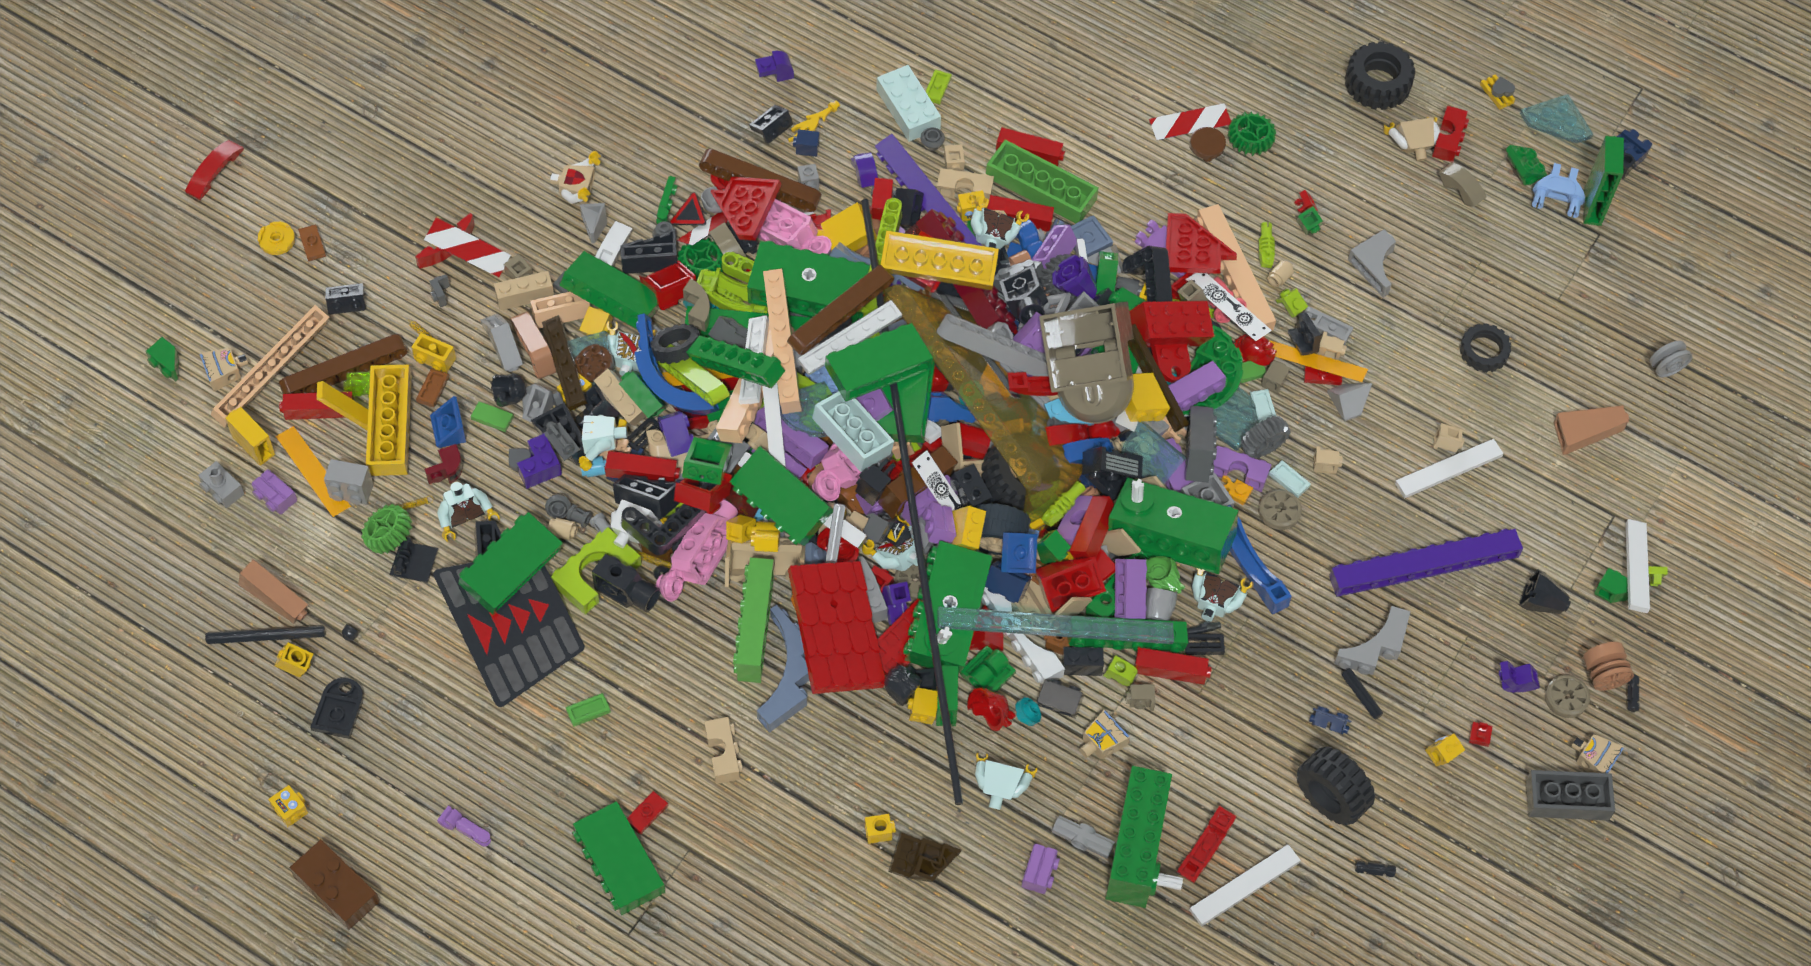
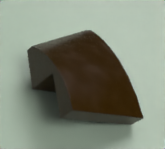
(921, 858)

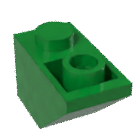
(165, 357)
(1052, 547)
(1613, 587)

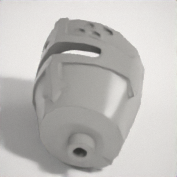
(1160, 604)

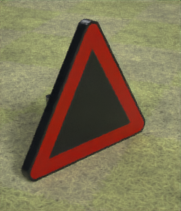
(689, 213)

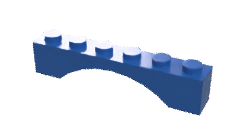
(944, 408)
(1267, 585)

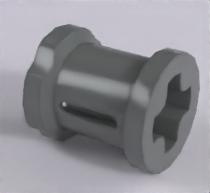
(579, 515)

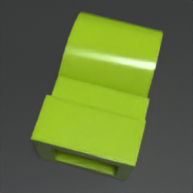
(1121, 671)

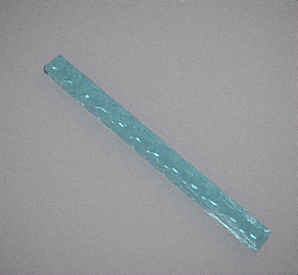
(1055, 625)

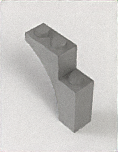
(1385, 643)

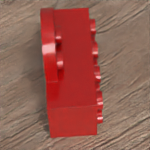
(1170, 330)

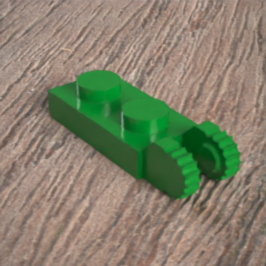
(666, 201)

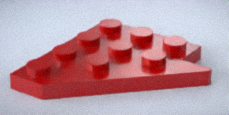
(747, 204)
(1193, 247)

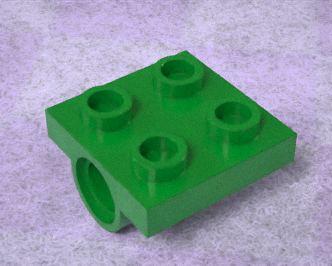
(1526, 164)
(988, 670)

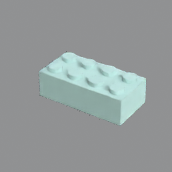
(908, 102)
(853, 430)

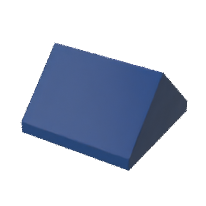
(448, 424)

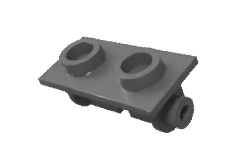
(561, 440)

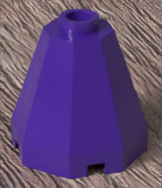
(1075, 277)

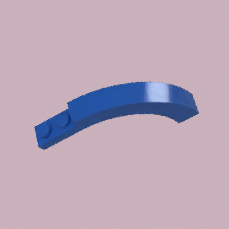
(650, 372)

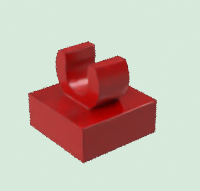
(1306, 200)
(1480, 734)

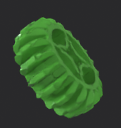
(386, 529)

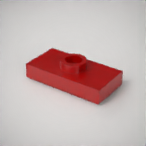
(1317, 376)
(647, 812)

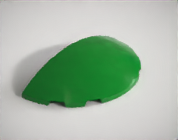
(1227, 358)

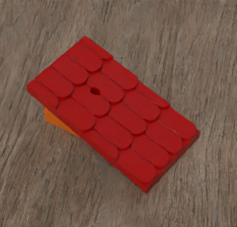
(836, 627)

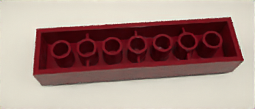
(982, 303)

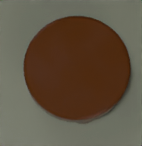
(1207, 143)
(594, 361)

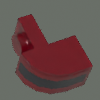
(449, 468)

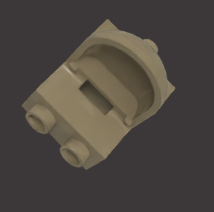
(1092, 385)

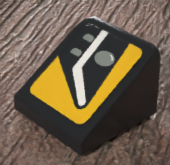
(898, 534)

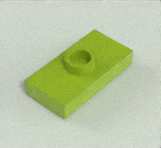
(938, 86)

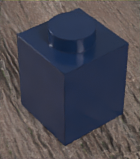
(807, 142)

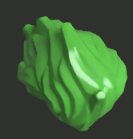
(1163, 574)

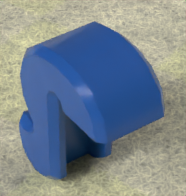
(1029, 238)

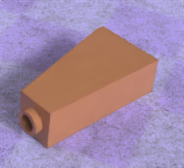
(1588, 426)
(272, 592)

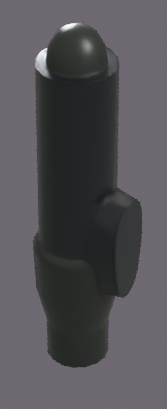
(1204, 627)

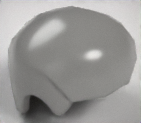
(709, 202)

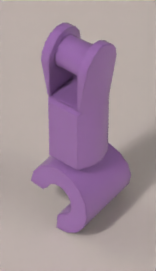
(452, 818)

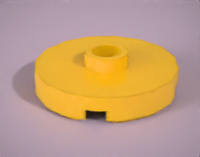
(276, 230)

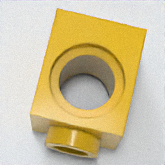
(739, 528)
(876, 836)

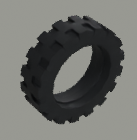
(1490, 332)
(672, 335)

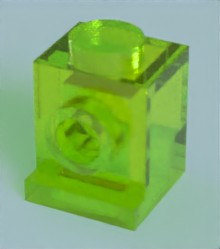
(357, 383)

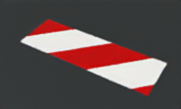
(1190, 121)
(702, 231)
(467, 247)

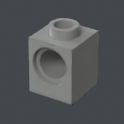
(808, 175)

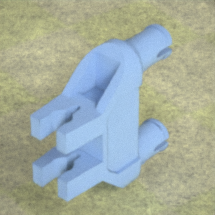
(1560, 189)

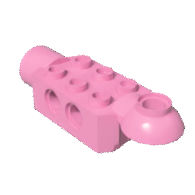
(793, 228)
(837, 473)
(698, 552)

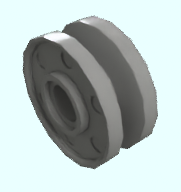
(1670, 359)

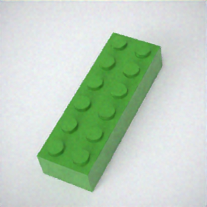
(1042, 181)
(754, 620)

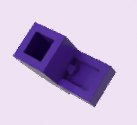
(777, 64)
(865, 169)
(895, 600)
(1518, 678)

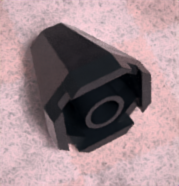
(1544, 595)

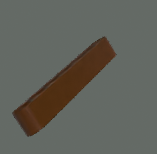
(790, 192)
(840, 310)
(336, 369)

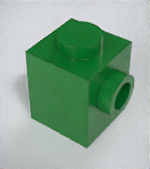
(1310, 221)

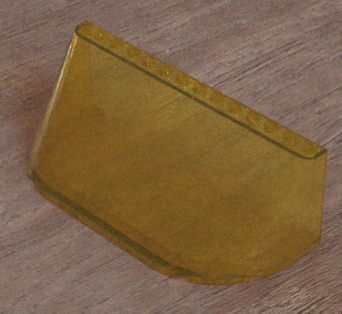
(1011, 423)

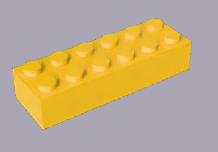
(939, 260)
(388, 420)

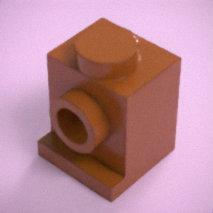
(1056, 645)

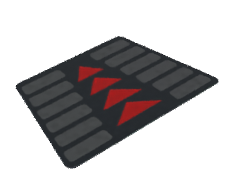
(521, 640)

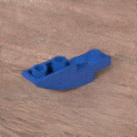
(1074, 451)

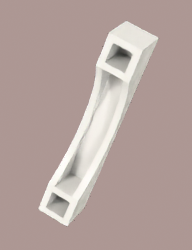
(1041, 662)

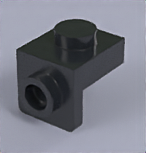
(927, 676)

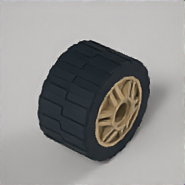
(998, 520)

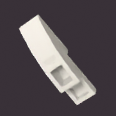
(610, 247)

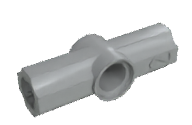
(1083, 837)

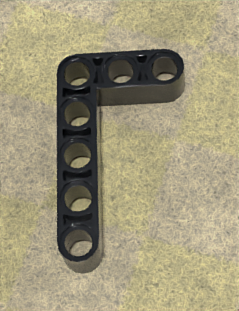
(1154, 263)
(661, 534)

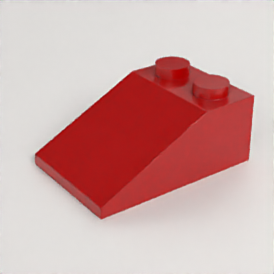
(1069, 579)

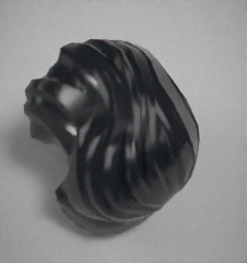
(507, 389)
(901, 684)

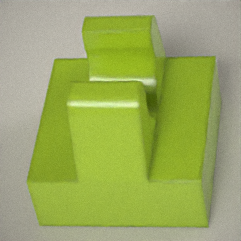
(1656, 574)

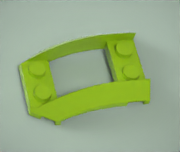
(711, 279)

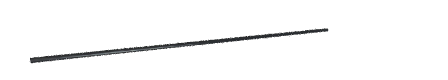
(917, 540)

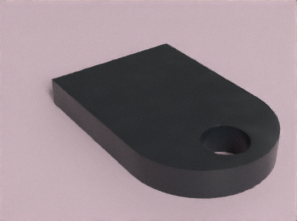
(338, 709)

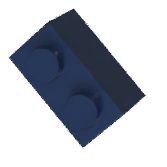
(1010, 585)

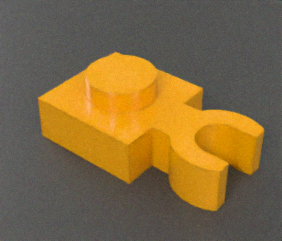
(1238, 491)

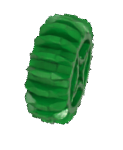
(1254, 129)
(701, 254)

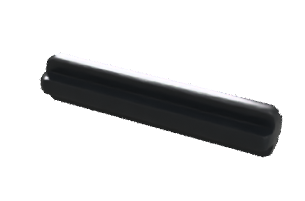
(1362, 694)

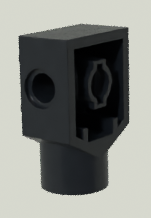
(1024, 294)
(624, 584)

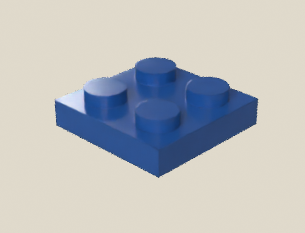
(1019, 553)

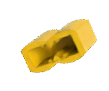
(765, 537)

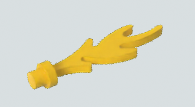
(813, 120)

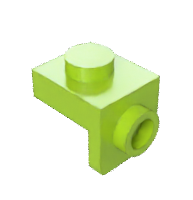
(1292, 301)

